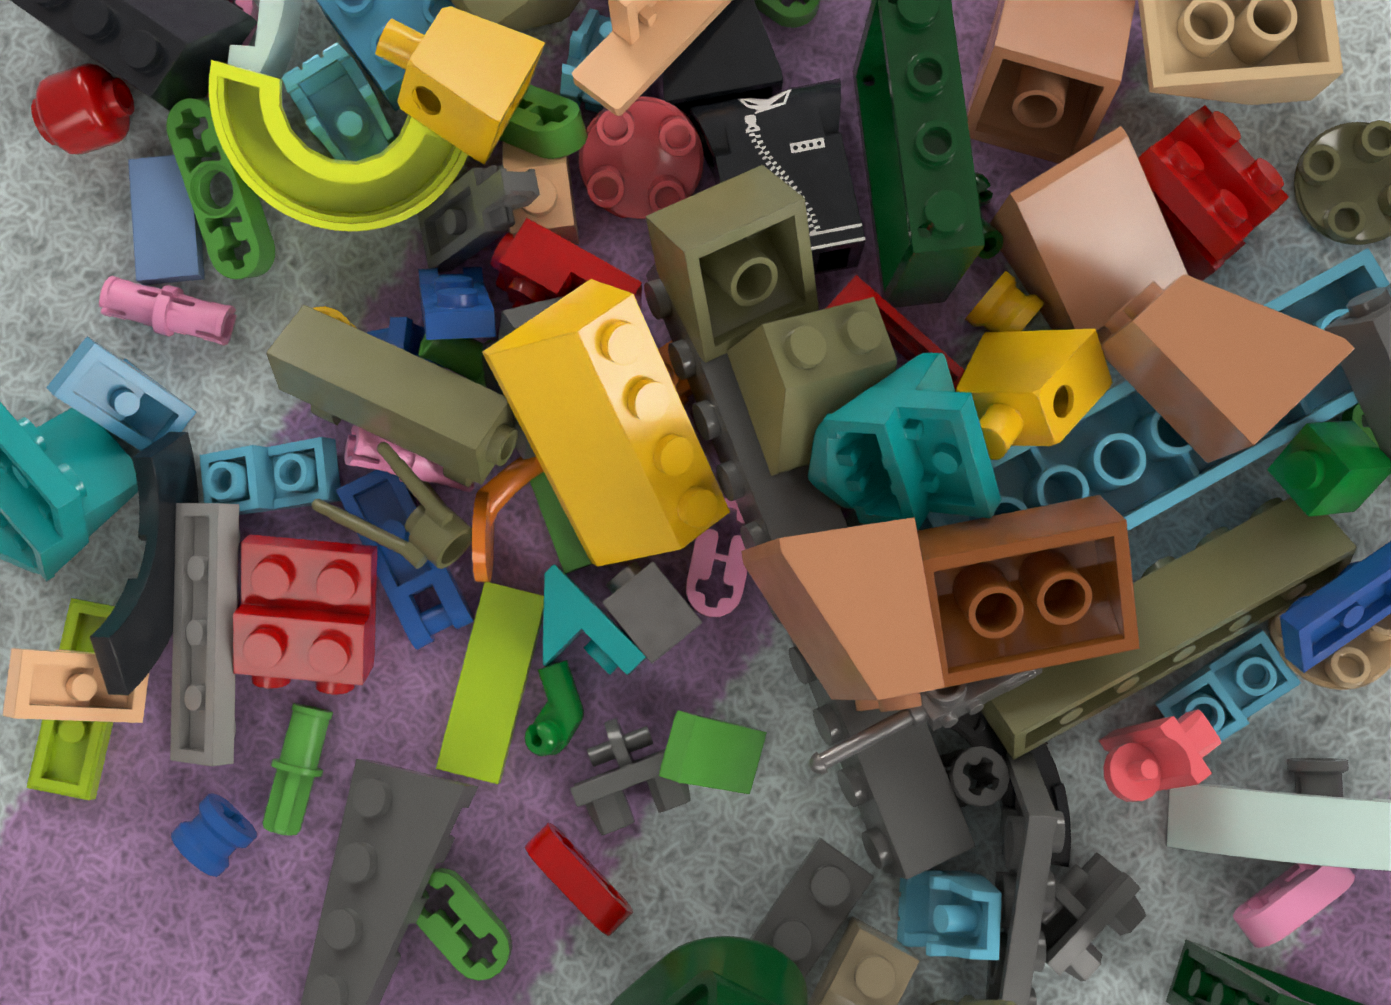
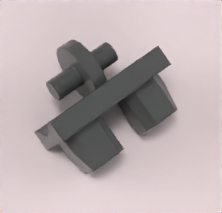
(605, 792)
(1083, 906)

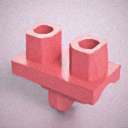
(1158, 755)

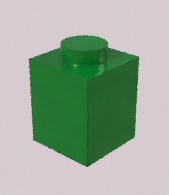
(1330, 468)

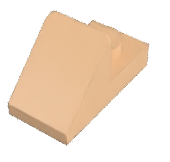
(66, 688)

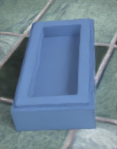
(163, 223)

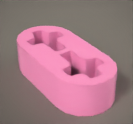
(702, 564)
(1290, 901)

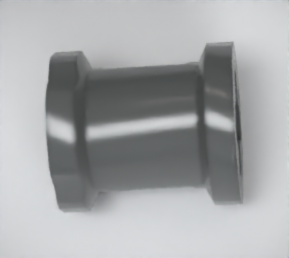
(986, 768)
(1318, 775)

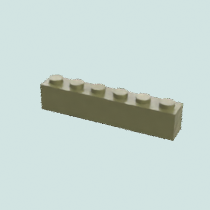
(1181, 614)

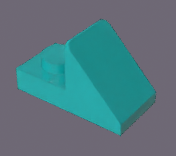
(570, 613)

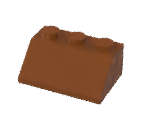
(1030, 589)

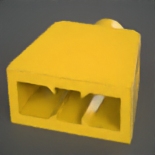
(462, 76)
(1034, 385)

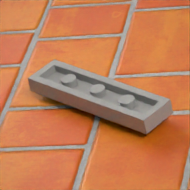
(203, 633)

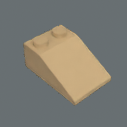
(1241, 49)

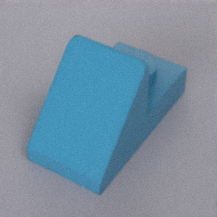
(119, 396)

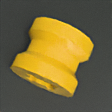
(1005, 307)

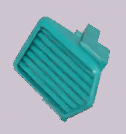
(906, 449)
(57, 487)

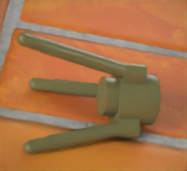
(433, 527)

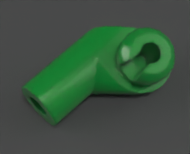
(560, 714)

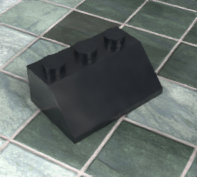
(150, 44)

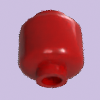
(82, 109)

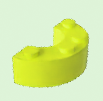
(315, 187)

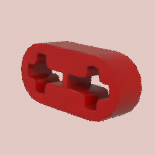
(578, 879)

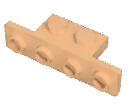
(641, 47)

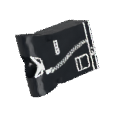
(802, 145)

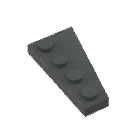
(384, 856)
(1028, 890)

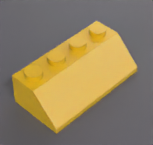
(608, 425)

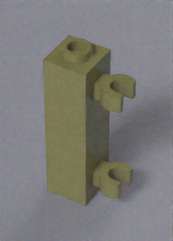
(393, 395)

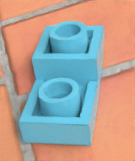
(272, 476)
(1233, 685)

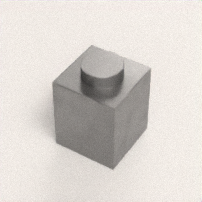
(650, 609)

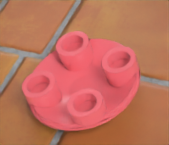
(641, 158)

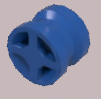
(213, 835)

